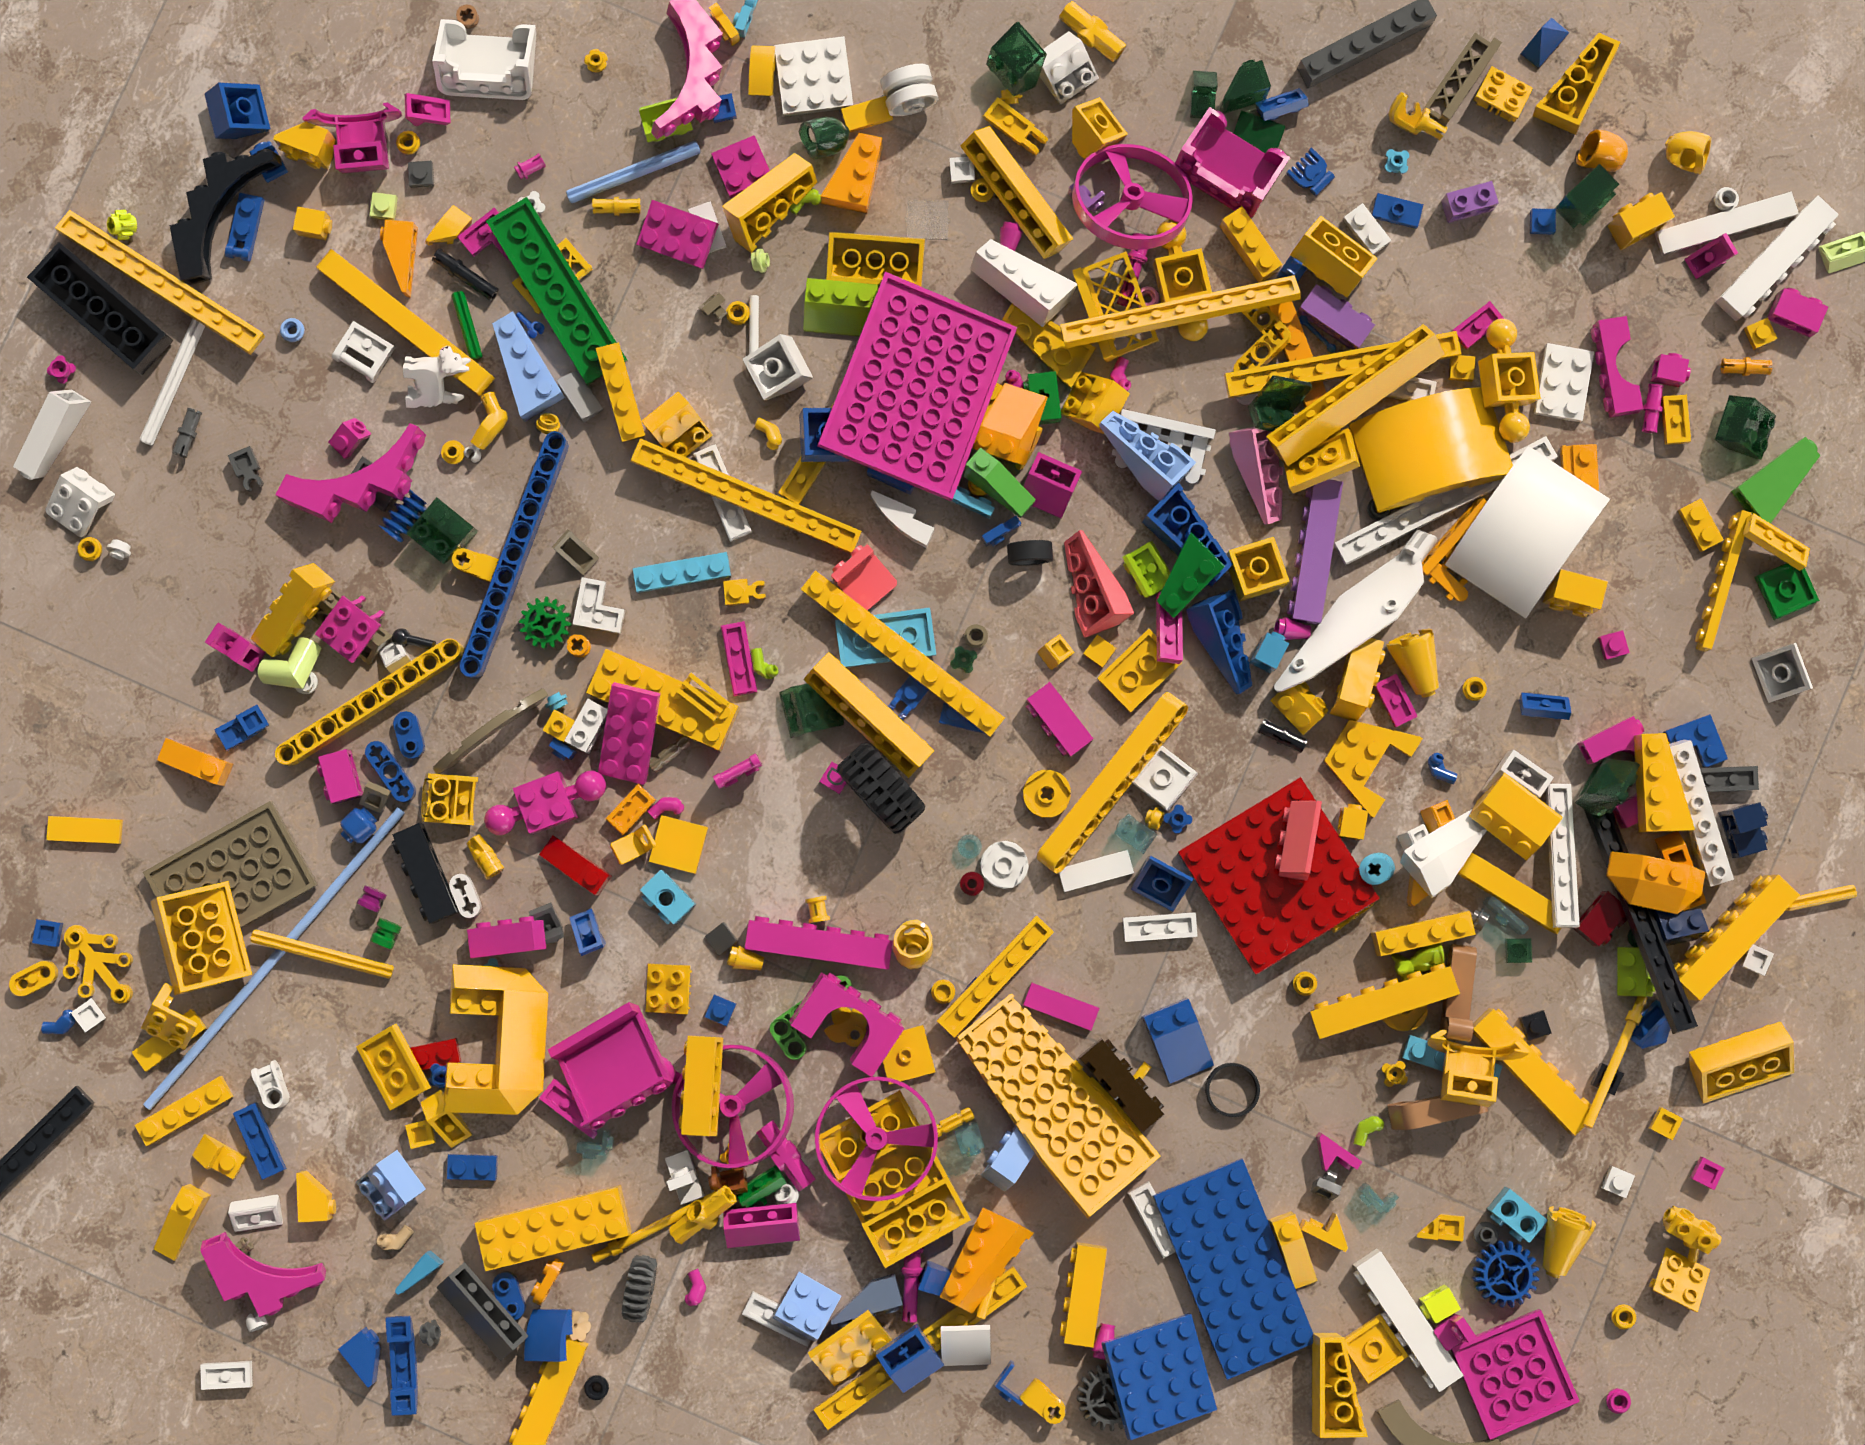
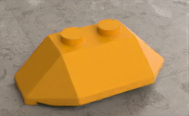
(1655, 881)

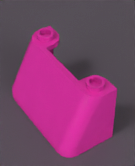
(1229, 165)

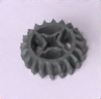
(639, 1288)
(1099, 1400)

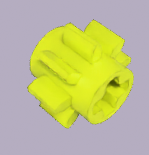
(121, 224)

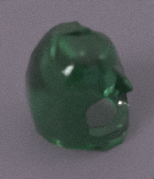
(829, 134)

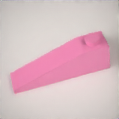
(1259, 470)

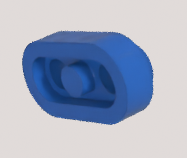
(409, 734)
(511, 1295)

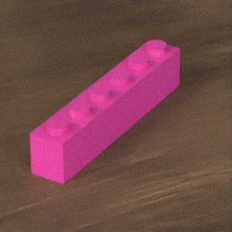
(819, 944)

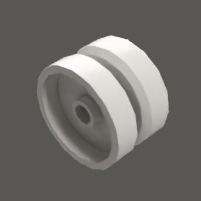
(909, 90)

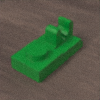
(762, 1186)

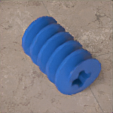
(404, 516)

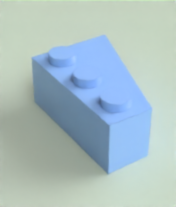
(1009, 1161)

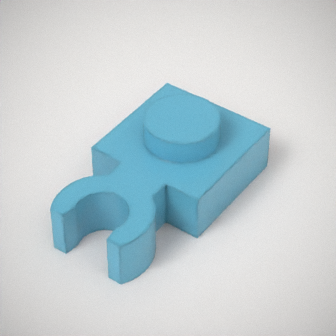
(743, 19)

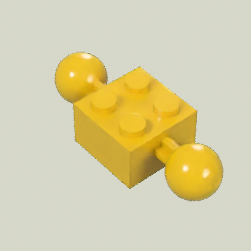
(1182, 277)
(1508, 380)

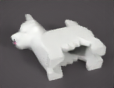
(429, 378)

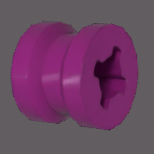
(371, 898)

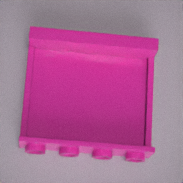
(612, 1065)

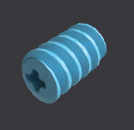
(1368, 865)

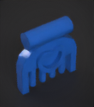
(1313, 175)

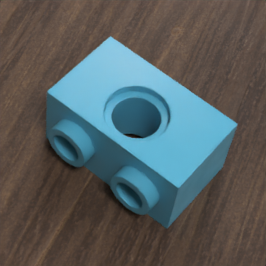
(681, 901)

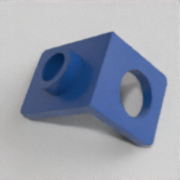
(1005, 1392)

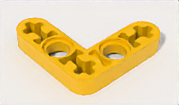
(1267, 340)

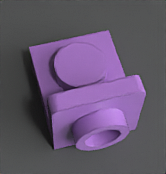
(1091, 204)

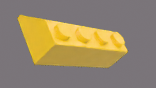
(867, 258)
(1742, 1062)

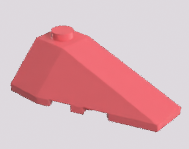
(1097, 592)

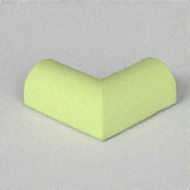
(295, 670)

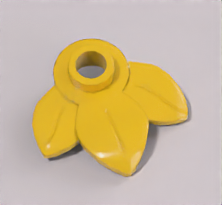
(844, 1023)

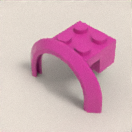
(359, 138)

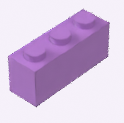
(1336, 317)

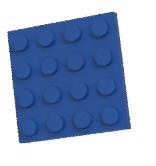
(1159, 1376)

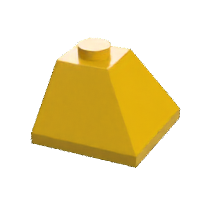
(1094, 127)

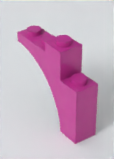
(265, 1284)

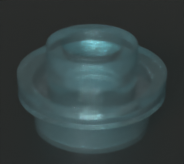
(977, 846)

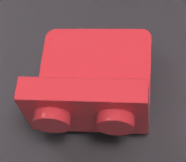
(864, 577)

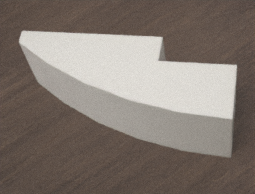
(902, 519)

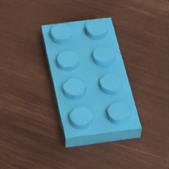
(912, 625)

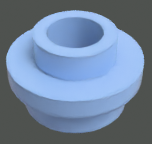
(289, 323)

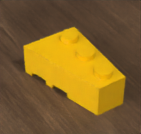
(1358, 680)

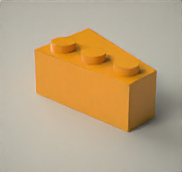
(855, 176)

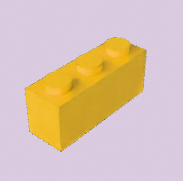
(1250, 245)

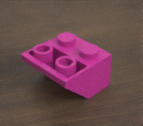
(1051, 484)

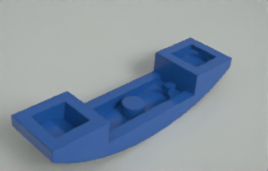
(403, 1365)

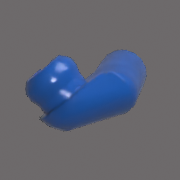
(1438, 769)
(61, 1026)

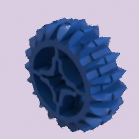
(1515, 1269)

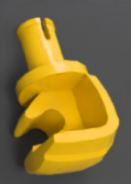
(1416, 121)

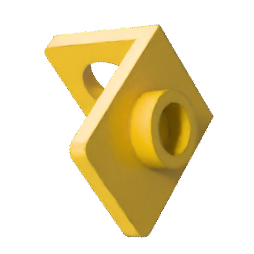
(632, 845)

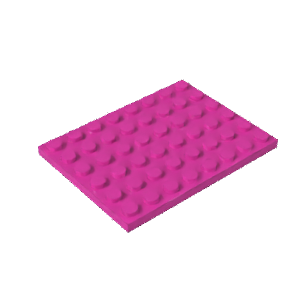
(917, 386)

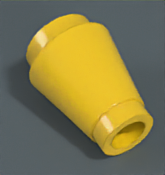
(744, 959)

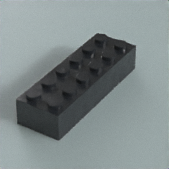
(100, 308)

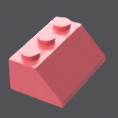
(1298, 839)

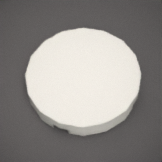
(1004, 864)

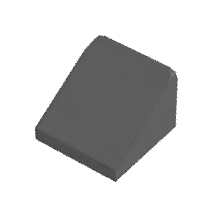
(721, 938)

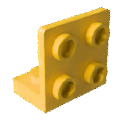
(167, 1023)

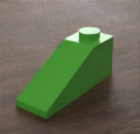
(998, 482)

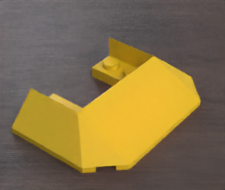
(520, 1041)

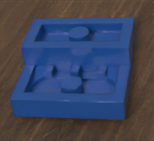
(547, 1335)

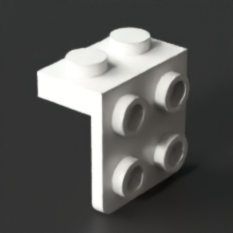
(77, 500)

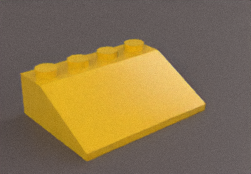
(201, 937)

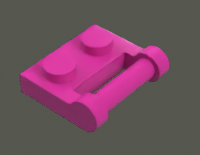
(730, 776)

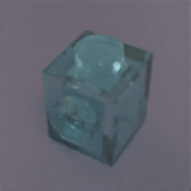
(969, 1139)

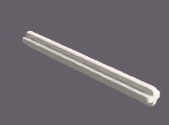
(172, 382)

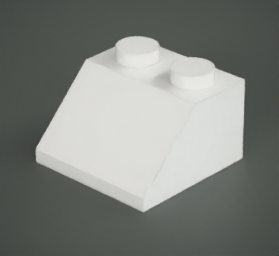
(777, 367)

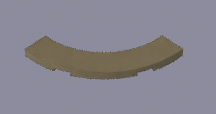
(488, 730)
(1410, 1433)

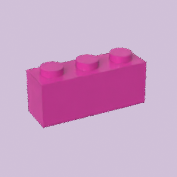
(1058, 720)
(506, 937)
(761, 1225)

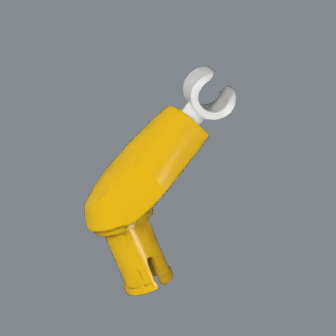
(488, 428)

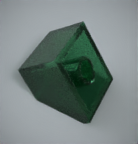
(1017, 60)
(1247, 88)

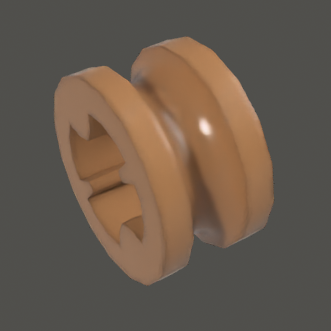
(465, 9)

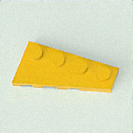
(1049, 346)

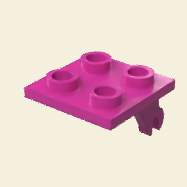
(349, 628)

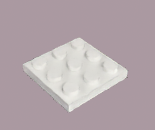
(813, 76)

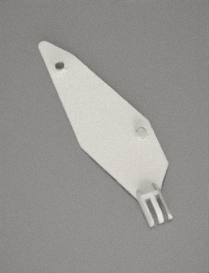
(1361, 612)

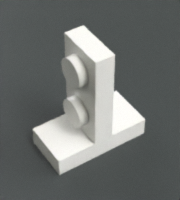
(684, 1177)

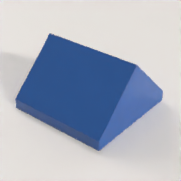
(1161, 883)

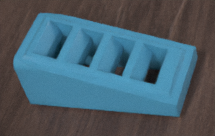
(427, 1264)

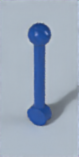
(1304, 321)

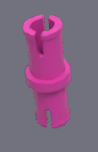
(1652, 408)

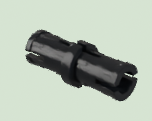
(1282, 735)

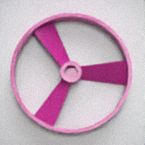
(1134, 196)
(734, 1106)
(875, 1138)

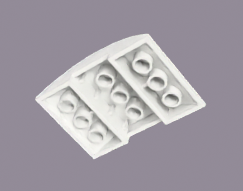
(1526, 532)

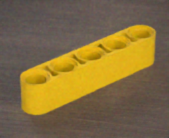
(1509, 891)

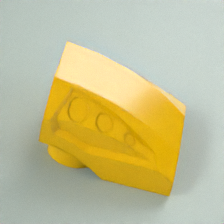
(448, 799)

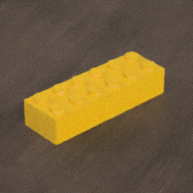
(673, 710)
(1734, 934)
(553, 1227)

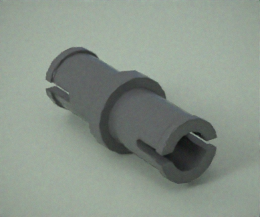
(187, 432)

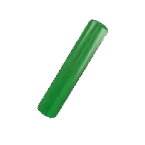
(466, 325)

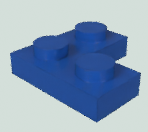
(1704, 738)

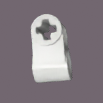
(270, 1083)

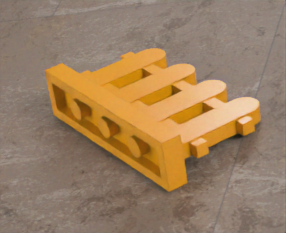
(1445, 548)

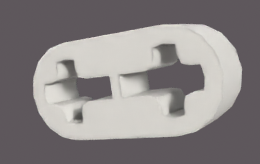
(470, 893)

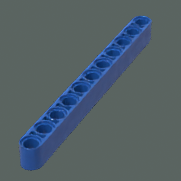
(514, 543)

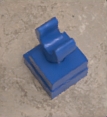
(1292, 267)

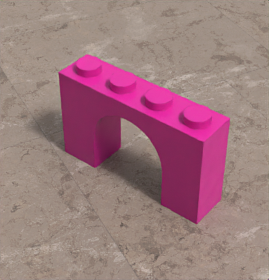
(1606, 742)
(829, 995)

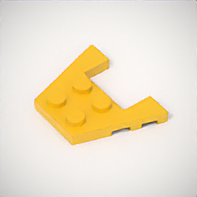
(1357, 755)

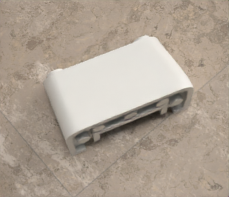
(484, 64)

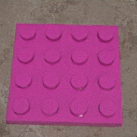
(1515, 1374)

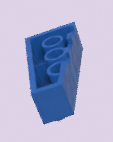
(1174, 521)

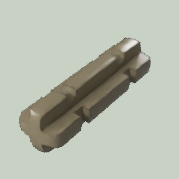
(669, 753)

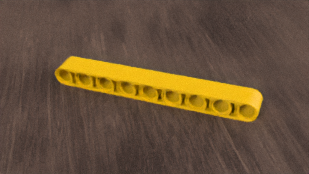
(399, 317)
(357, 703)
(1112, 782)

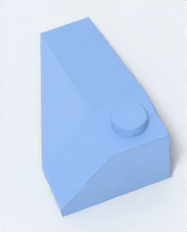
(1151, 461)

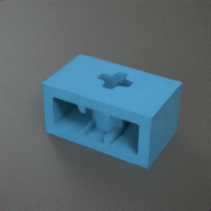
(1269, 652)

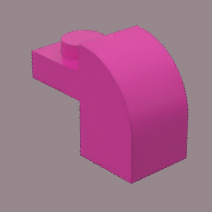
(235, 646)

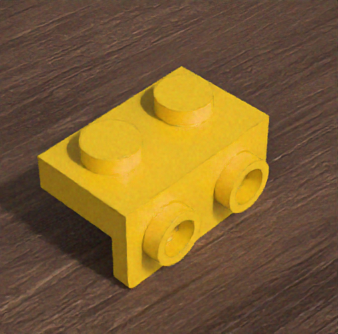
(1300, 706)

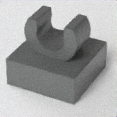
(1326, 1186)

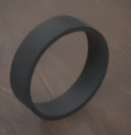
(1252, 1105)

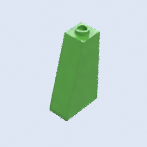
(1775, 482)

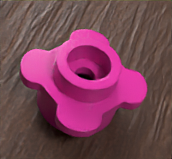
(55, 365)

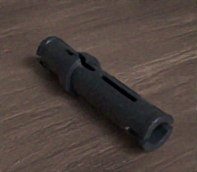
(457, 269)

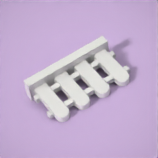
(1176, 436)

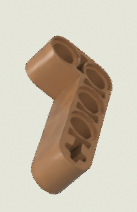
(1457, 1009)
(1429, 1111)

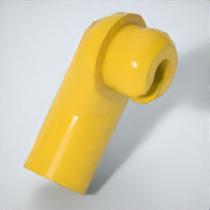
(772, 433)

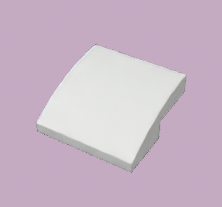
(965, 1345)

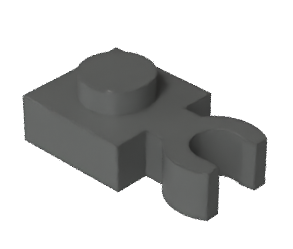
(244, 465)

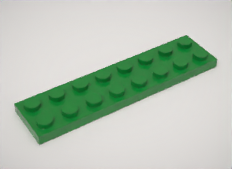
(553, 286)

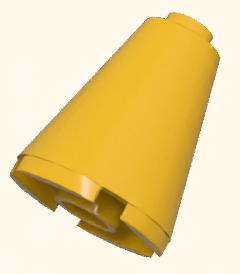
(1417, 660)
(1564, 1240)

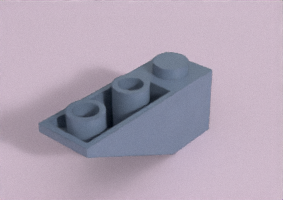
(876, 1296)

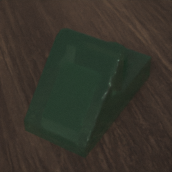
(1203, 93)

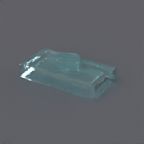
(1505, 916)

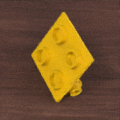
(1503, 93)
(668, 988)
(1680, 1280)

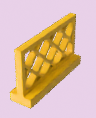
(1094, 309)

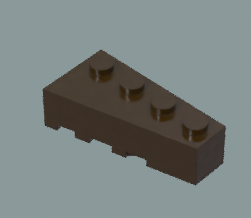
(1121, 1085)

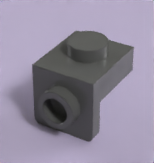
(552, 924)

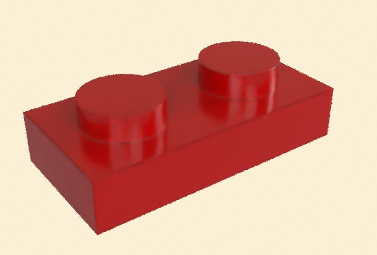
(437, 1052)

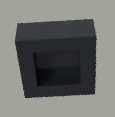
(1535, 1025)
(1599, 1075)

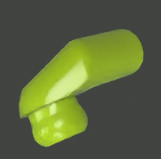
(812, 196)
(760, 667)
(1366, 1127)

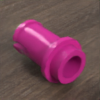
(529, 166)

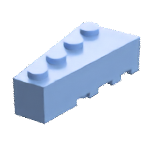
(528, 375)

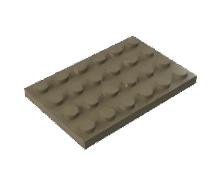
(249, 853)

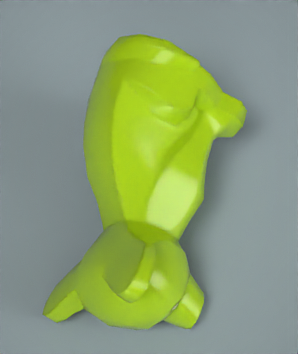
(1421, 961)

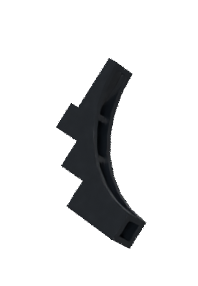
(225, 178)

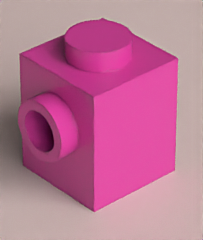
(1670, 370)

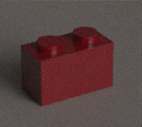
(1601, 919)

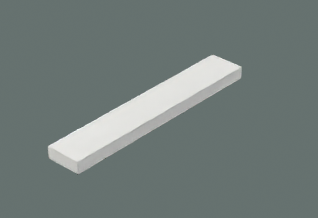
(1729, 222)
(1562, 859)

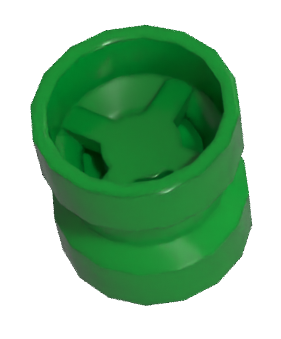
(385, 933)

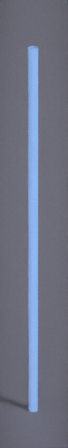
(273, 959)

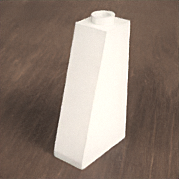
(50, 432)

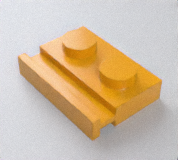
(1581, 462)

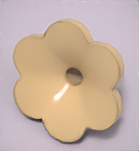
(580, 1326)

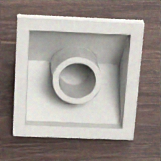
(1782, 672)

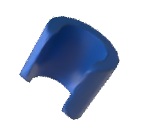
(533, 327)

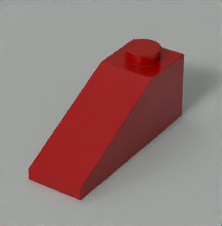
(575, 865)

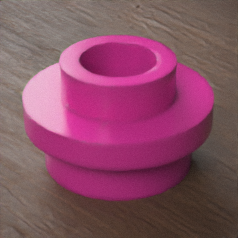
(1625, 1401)

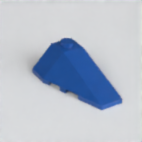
(1218, 629)

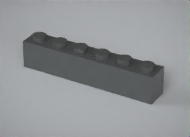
(1366, 42)

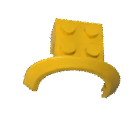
(1470, 1069)

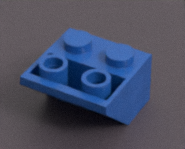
(909, 1358)

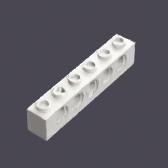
(1706, 837)

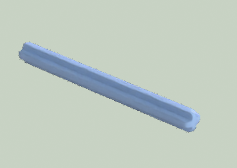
(632, 172)

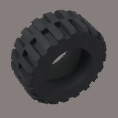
(881, 788)

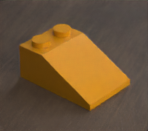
(1011, 424)

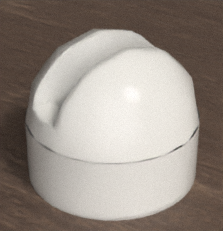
(255, 1323)

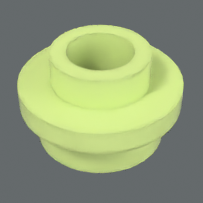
(760, 261)

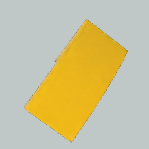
(761, 70)

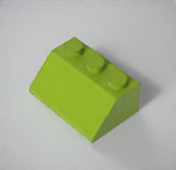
(837, 306)

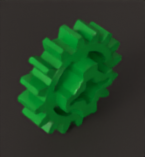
(556, 619)

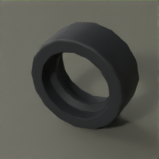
(1030, 552)

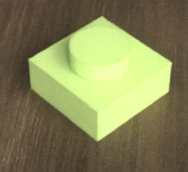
(383, 206)

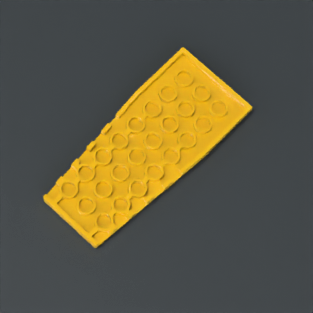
(1057, 1106)

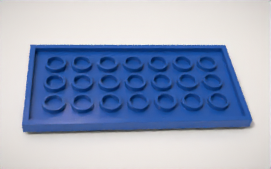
(1234, 1268)

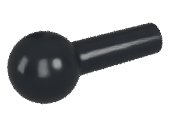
(404, 638)

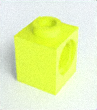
(1439, 1304)

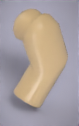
(394, 1241)

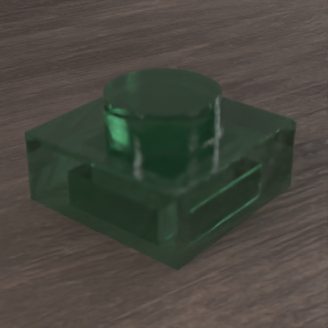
(1518, 950)

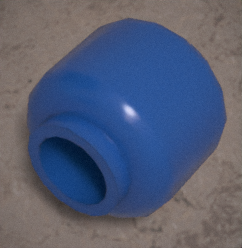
(358, 825)

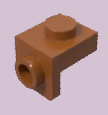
(734, 1179)

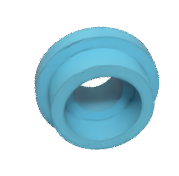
(556, 701)

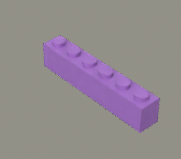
(1315, 553)

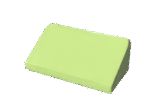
(1843, 252)

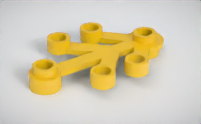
(94, 961)

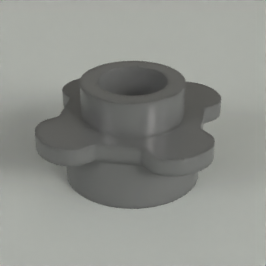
(430, 1333)

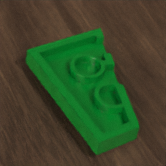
(1190, 574)

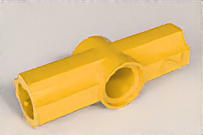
(1092, 31)
(702, 1214)

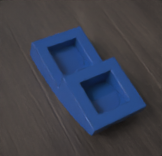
(242, 727)

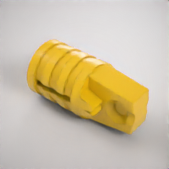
(484, 857)

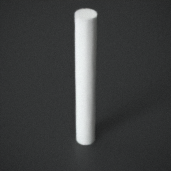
(753, 323)

